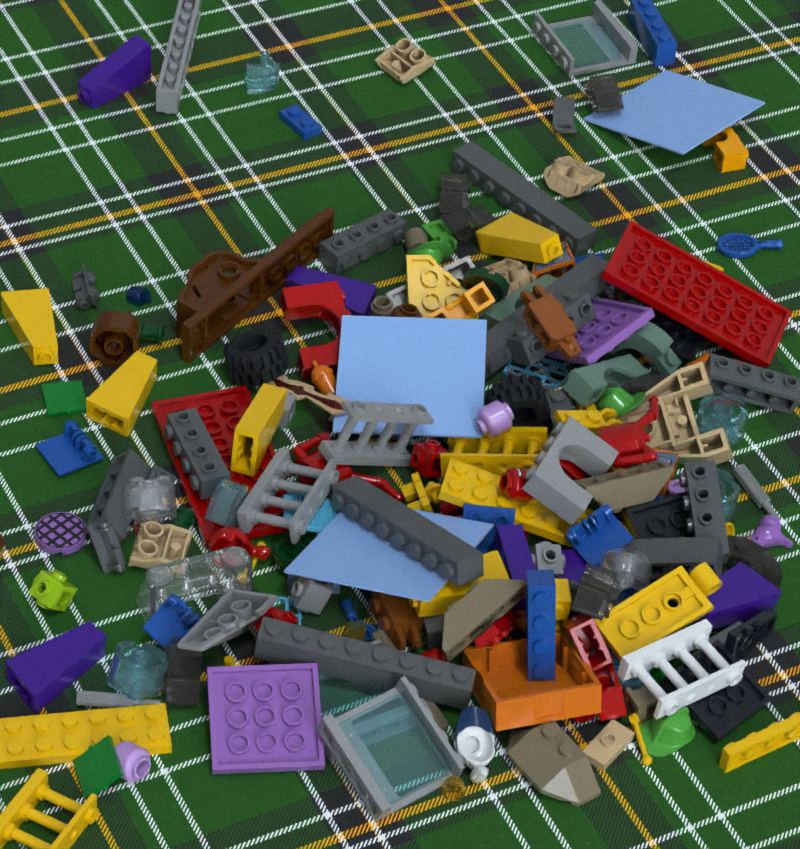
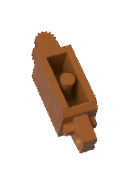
(550, 322)
(397, 619)

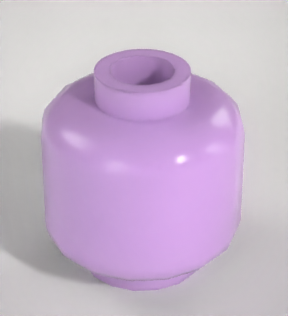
(494, 418)
(133, 760)

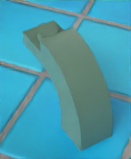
(655, 345)

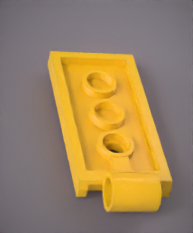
(648, 616)

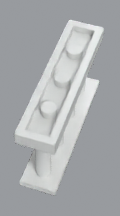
(678, 646)

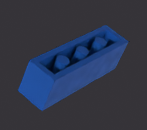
(652, 32)
(540, 624)

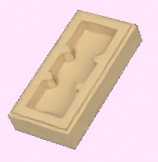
(608, 744)

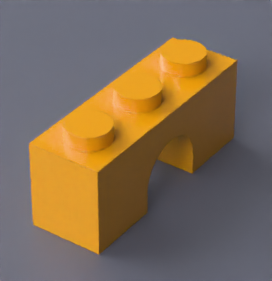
(728, 151)
(467, 305)

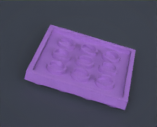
(612, 325)
(265, 718)

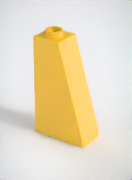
(519, 239)
(32, 322)
(123, 394)
(257, 429)
(493, 569)

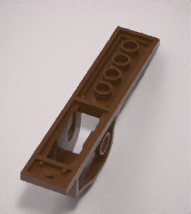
(203, 304)

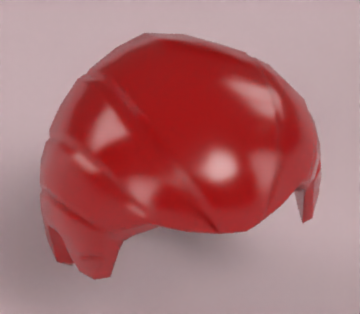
(234, 537)

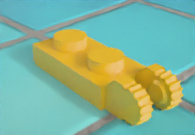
(589, 418)

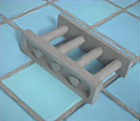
(379, 452)
(272, 481)

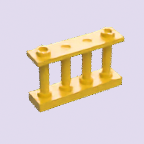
(515, 440)
(23, 806)

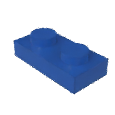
(300, 122)

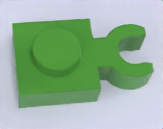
(439, 231)

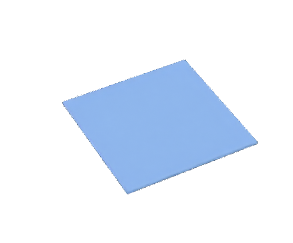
(676, 112)
(415, 363)
(360, 559)

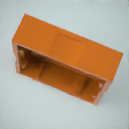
(514, 701)

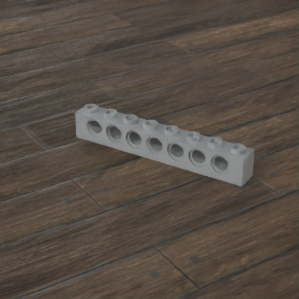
(178, 56)

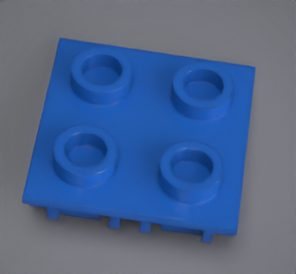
(69, 450)
(490, 515)
(598, 535)
(171, 620)

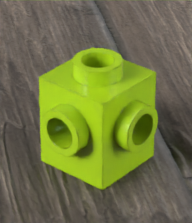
(52, 590)

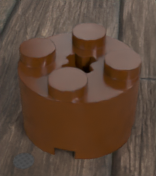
(114, 337)

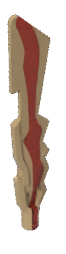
(330, 403)

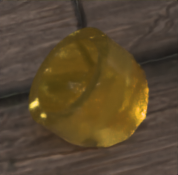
(355, 630)
(453, 788)

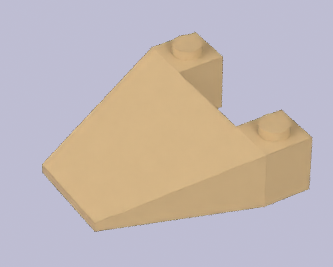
(676, 424)

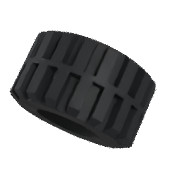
(256, 357)
(524, 397)

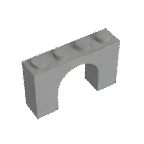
(548, 480)

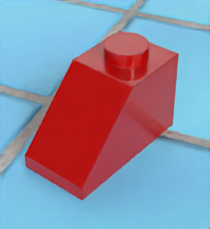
(611, 695)

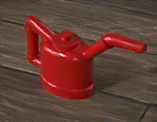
(630, 438)
(317, 460)

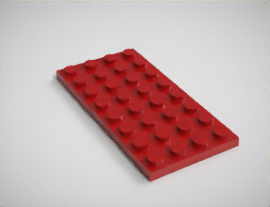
(697, 295)
(220, 414)

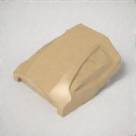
(404, 61)
(571, 176)
(514, 272)
(159, 544)

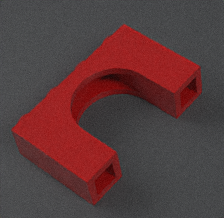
(322, 302)

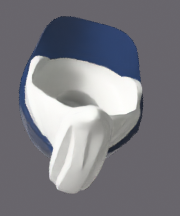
(475, 741)

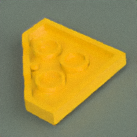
(430, 285)

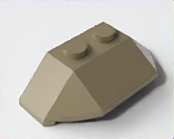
(628, 486)
(478, 611)
(553, 763)

